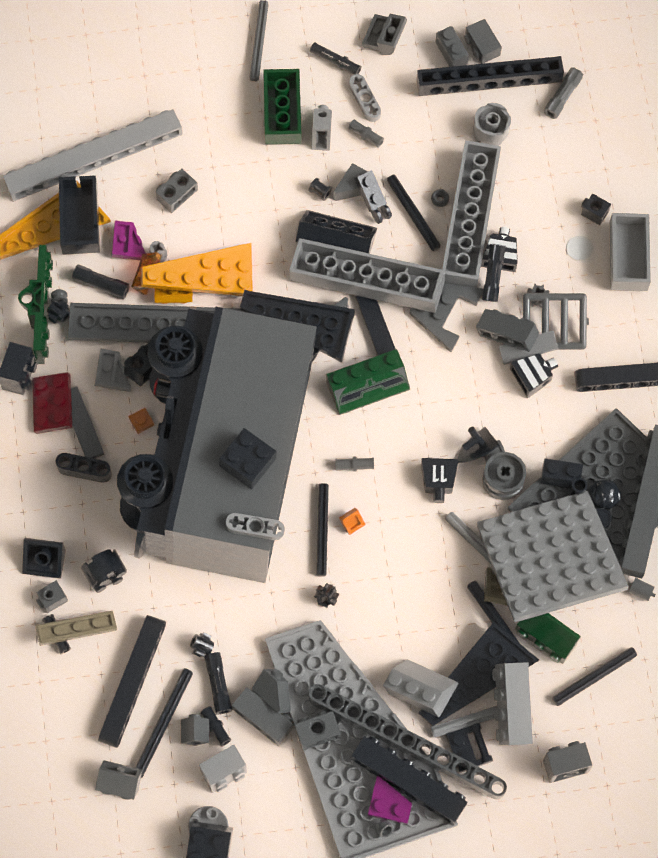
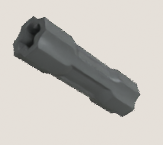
(563, 93)

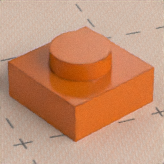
(141, 420)
(352, 521)

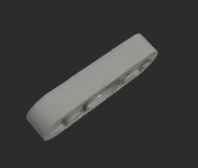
(365, 90)
(259, 534)

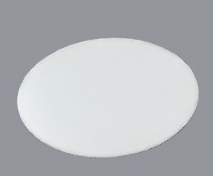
(580, 248)

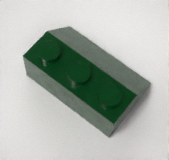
(549, 635)

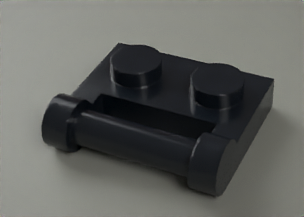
(461, 746)

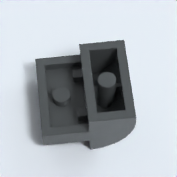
(384, 33)

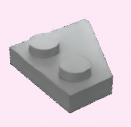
(111, 371)

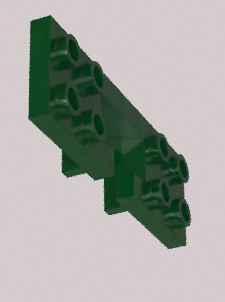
(40, 292)

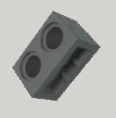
(180, 193)

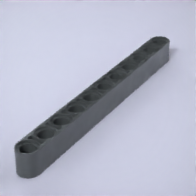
(413, 749)

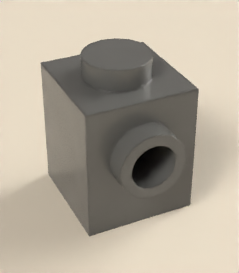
(51, 597)
(194, 730)

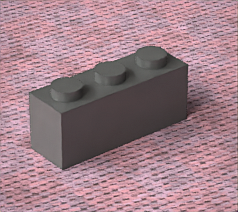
(507, 329)
(263, 716)

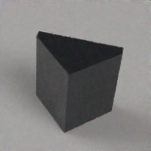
(43, 558)

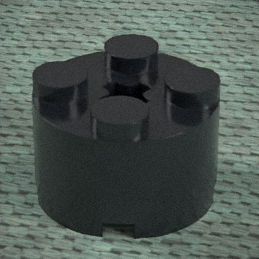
(104, 570)

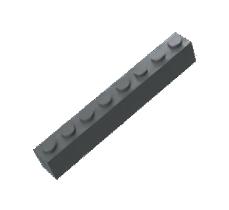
(645, 513)

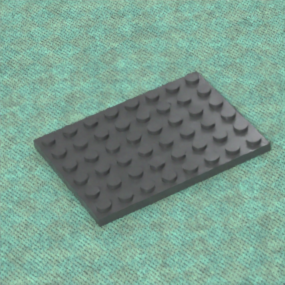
(607, 452)

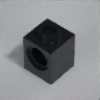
(595, 216)

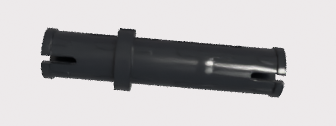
(319, 49)

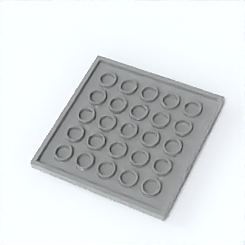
(551, 556)

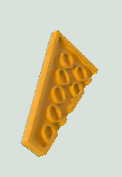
(37, 228)
(215, 272)

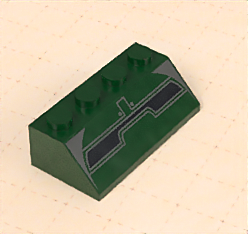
(368, 382)

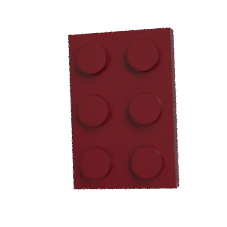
(52, 403)

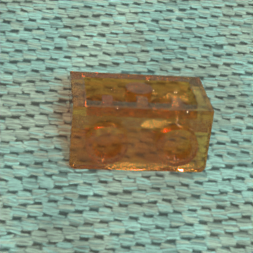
(146, 259)

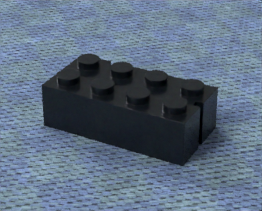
(79, 215)

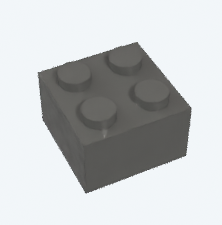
(567, 761)

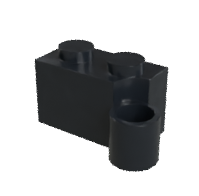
(563, 474)

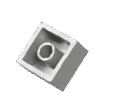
(223, 769)

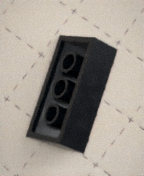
(336, 231)

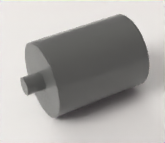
(642, 589)

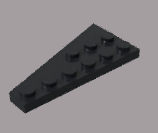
(331, 321)
(476, 669)

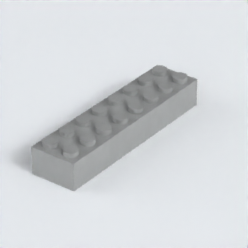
(471, 213)
(367, 275)

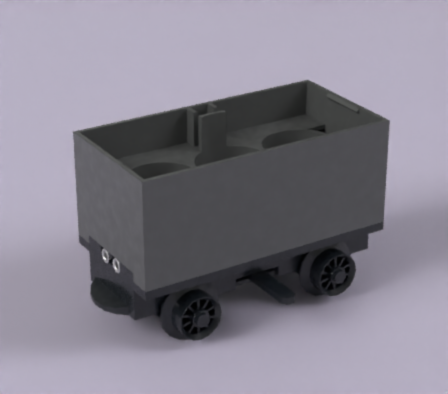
(216, 379)

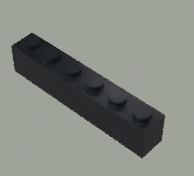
(409, 780)

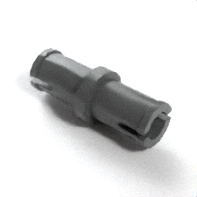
(366, 133)
(354, 464)

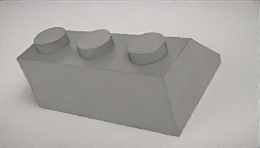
(420, 687)

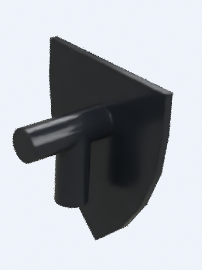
(478, 445)

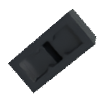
(138, 366)

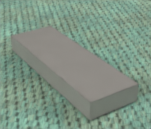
(544, 343)

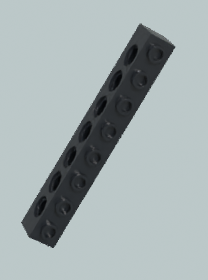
(489, 76)

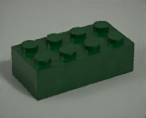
(282, 106)

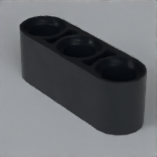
(88, 474)

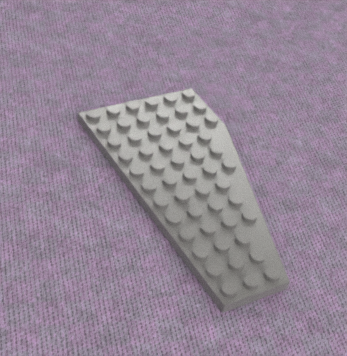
(345, 789)

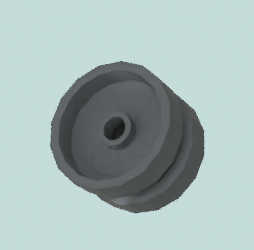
(504, 475)

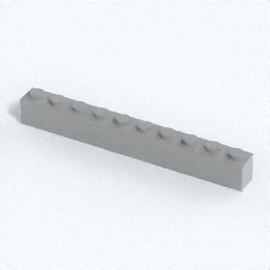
(93, 154)

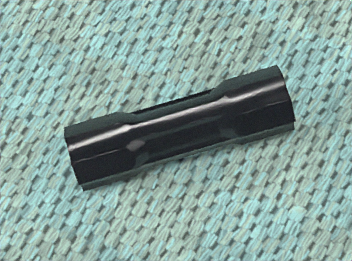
(493, 273)
(89, 277)
(218, 684)

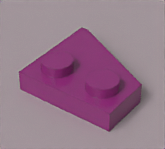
(126, 241)
(389, 803)

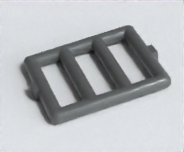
(564, 298)

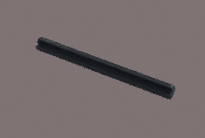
(164, 720)

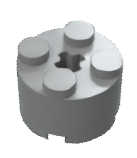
(491, 124)

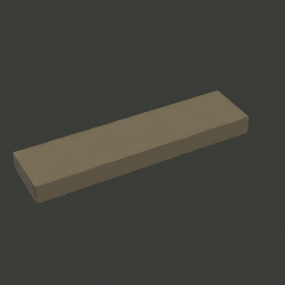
(76, 628)

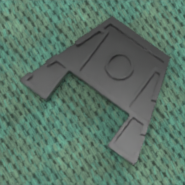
(435, 321)

